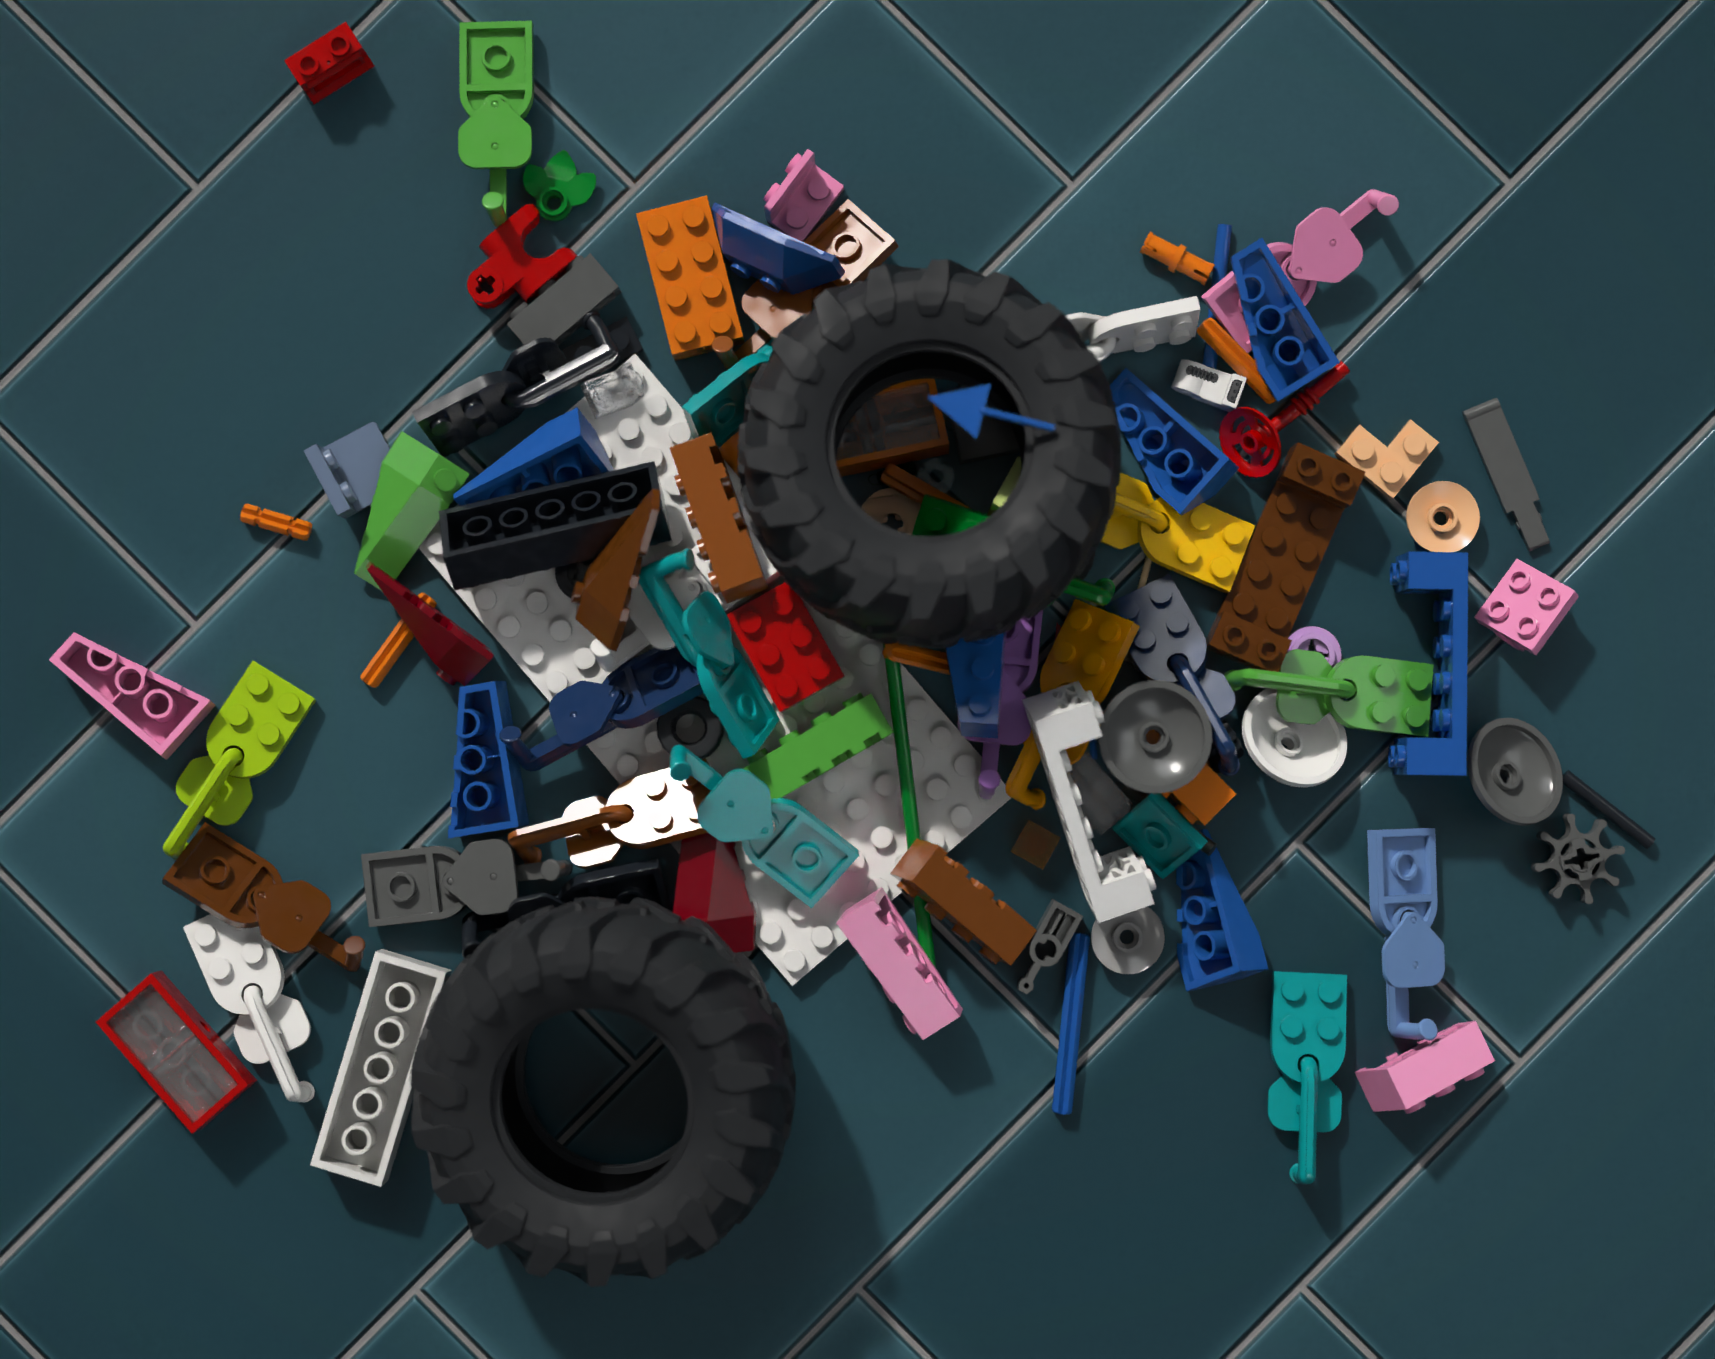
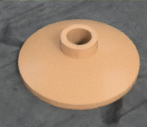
(1460, 512)

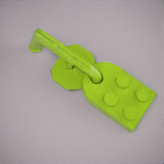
(259, 720)

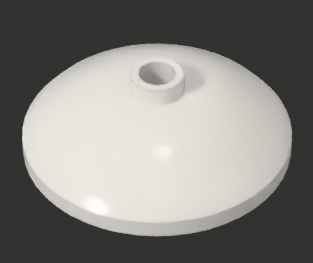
(1313, 750)

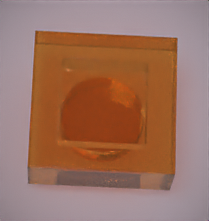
(1035, 844)

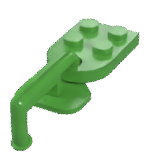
(496, 96)
(1380, 691)

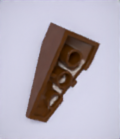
(609, 579)

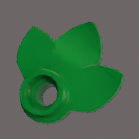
(559, 181)

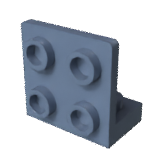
(350, 468)

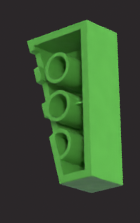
(821, 747)

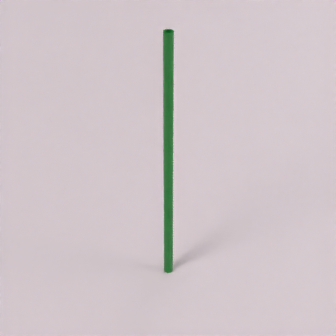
(907, 790)

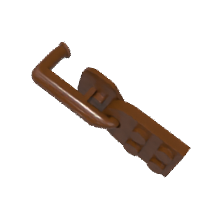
(226, 875)

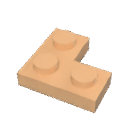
(1389, 465)

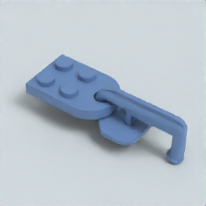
(1413, 956)

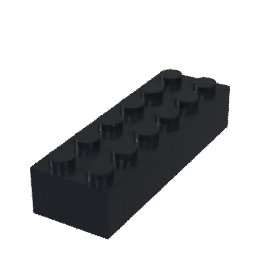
(545, 525)

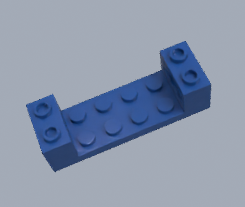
(1448, 576)

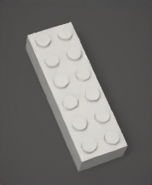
(375, 1072)

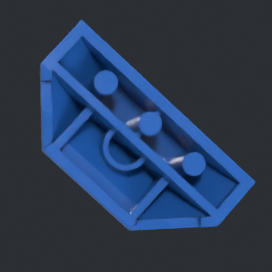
(772, 255)

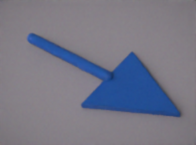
(968, 407)

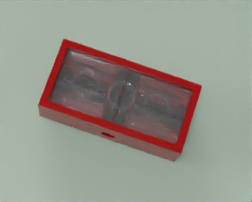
(176, 1051)

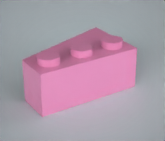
(1426, 1069)

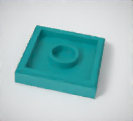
(1159, 834)

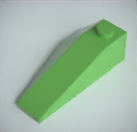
(406, 505)

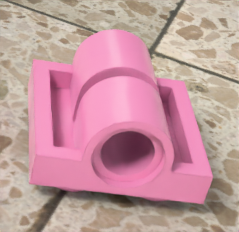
(1526, 607)

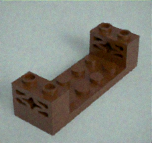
(1283, 558)

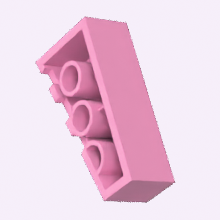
(142, 700)
(899, 964)

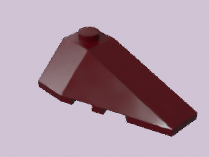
(445, 642)
(714, 890)

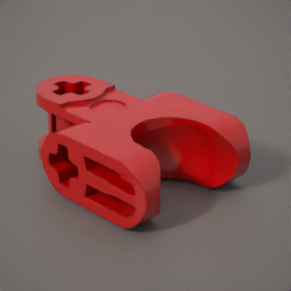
(510, 267)

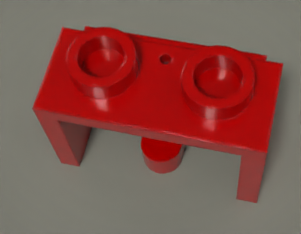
(329, 63)

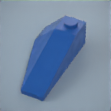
(1280, 329)
(1173, 454)
(551, 455)
(1217, 929)

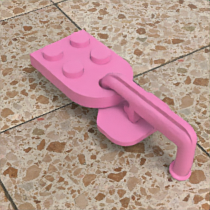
(1321, 251)

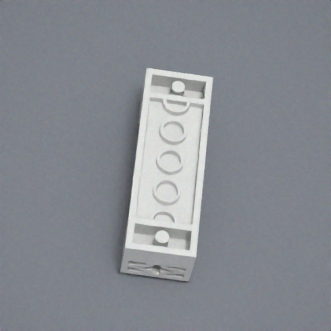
(1110, 882)

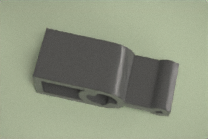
(1045, 932)

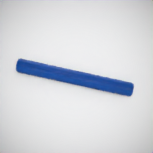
(1070, 1024)

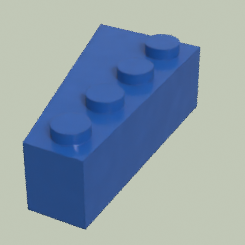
(977, 684)
(487, 776)

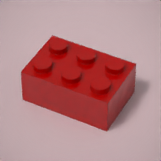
(785, 646)

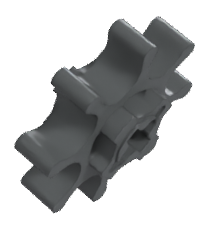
(1588, 869)

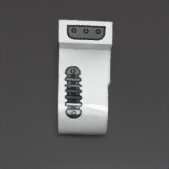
(1208, 385)

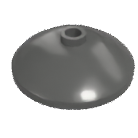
(1182, 732)
(1515, 771)

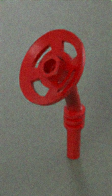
(1267, 435)

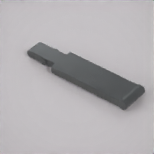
(1506, 470)

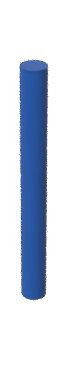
(1219, 272)

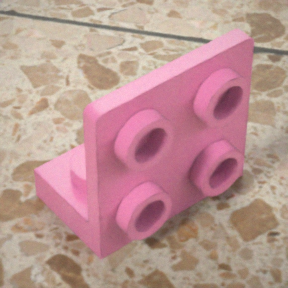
(801, 198)

